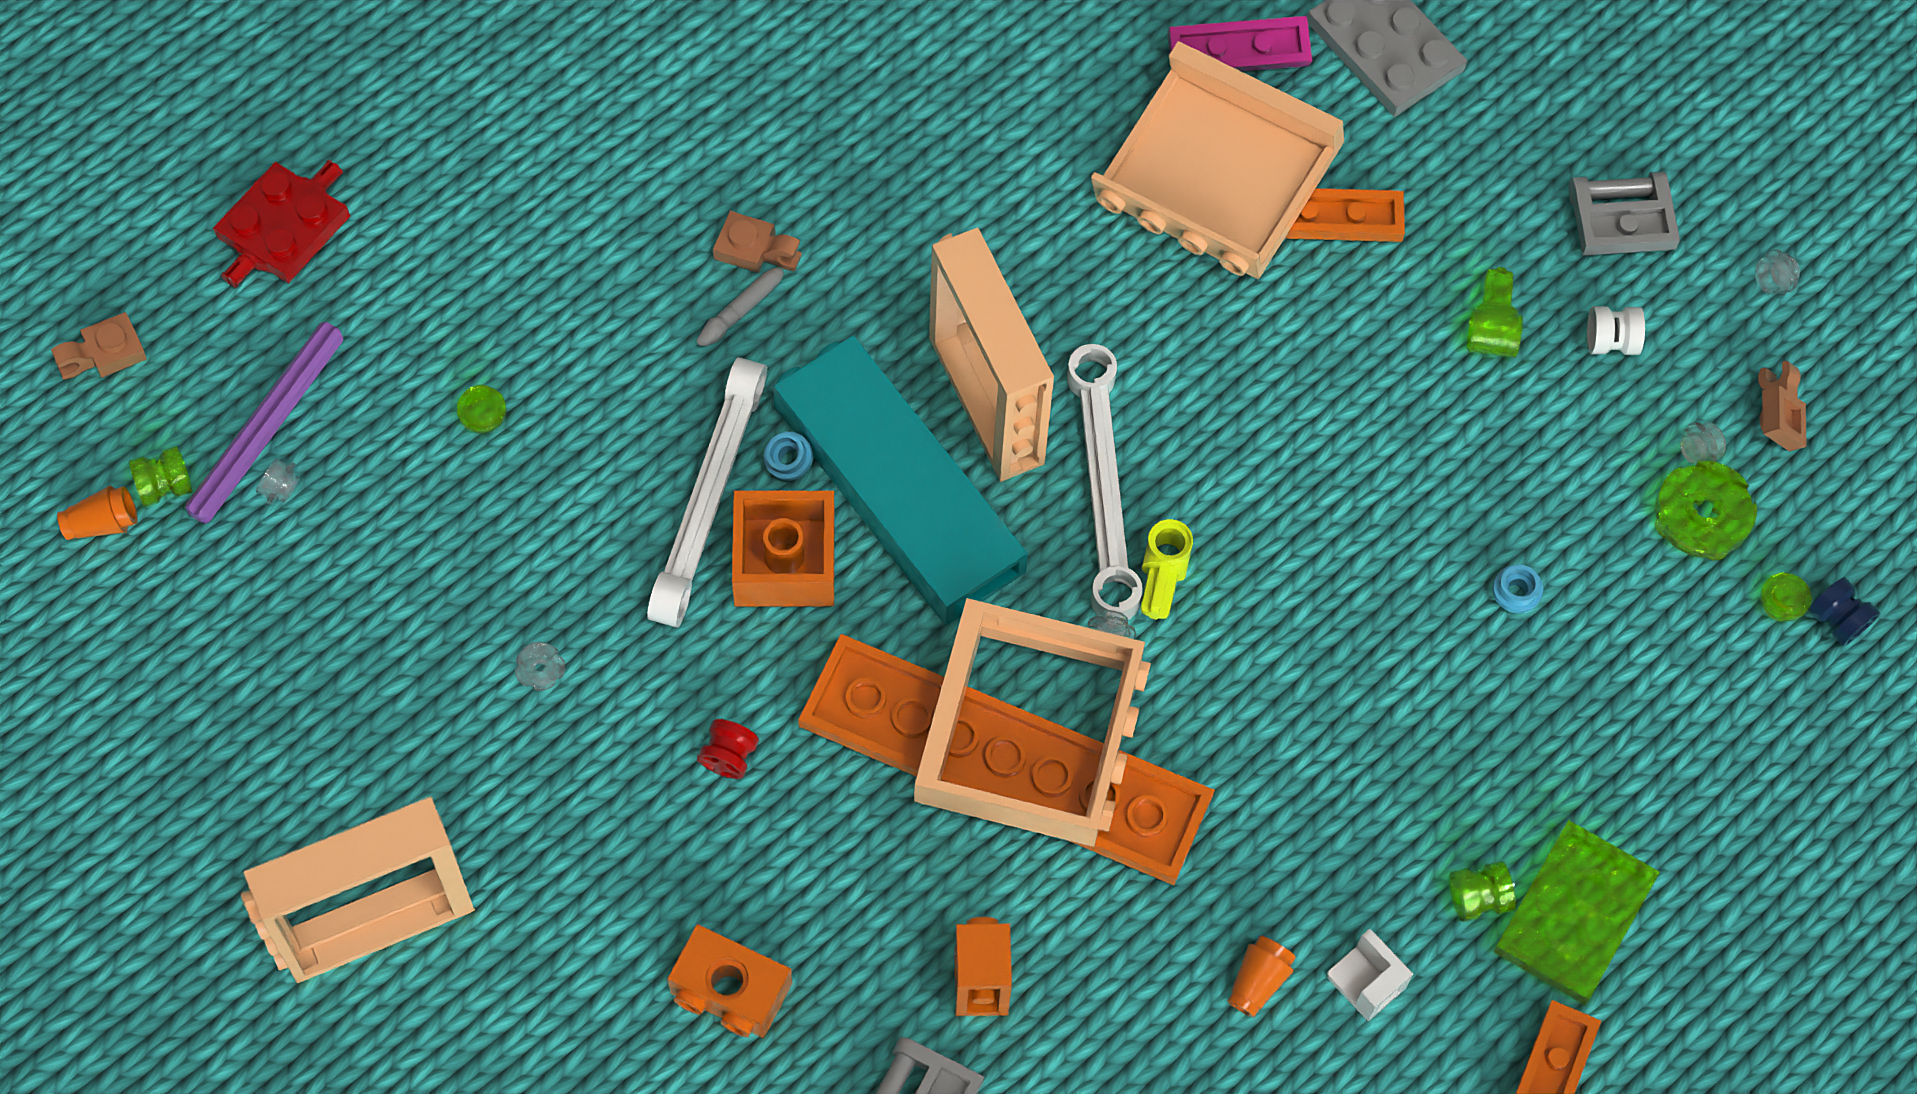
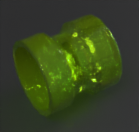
(158, 477)
(1481, 891)

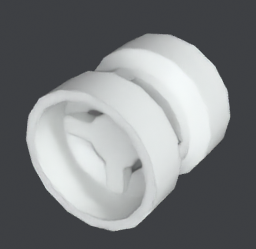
(1615, 330)

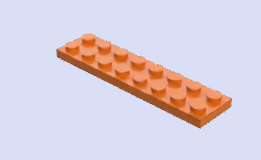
(887, 712)

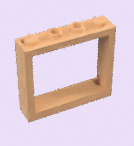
(989, 354)
(1052, 637)
(347, 862)

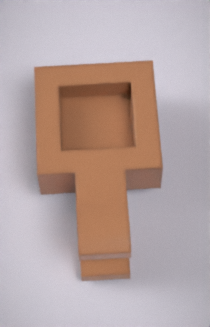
(751, 241)
(107, 345)
(1782, 412)

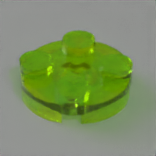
(1702, 536)

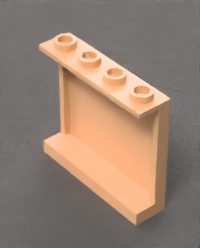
(1220, 162)

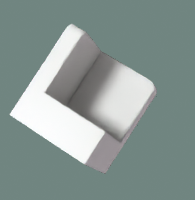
(1370, 975)

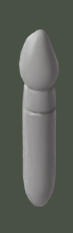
(717, 327)

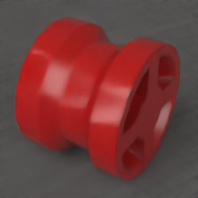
(728, 749)

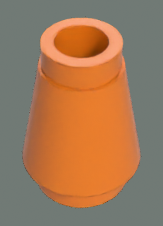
(99, 514)
(1260, 975)

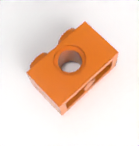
(712, 957)
(982, 968)

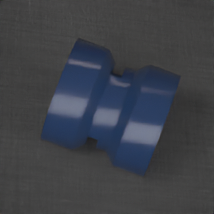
(1847, 616)

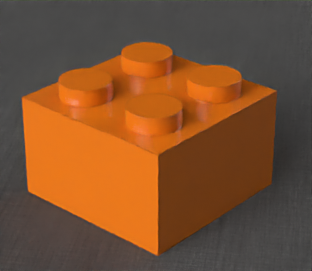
(783, 548)

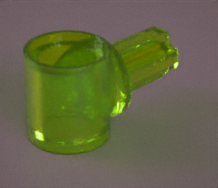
(1495, 324)

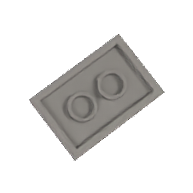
(1388, 48)

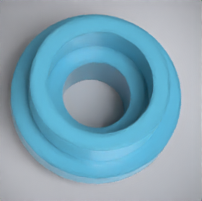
(779, 446)
(1525, 578)

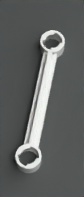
(1104, 478)
(674, 585)

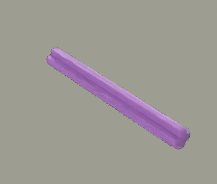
(264, 423)

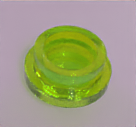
(481, 409)
(1785, 597)

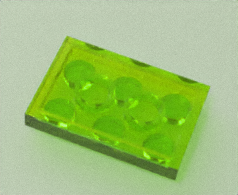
(1576, 912)

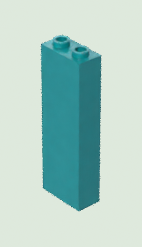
(899, 478)

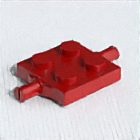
(281, 222)

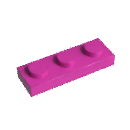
(1250, 43)

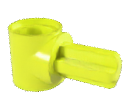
(1164, 569)

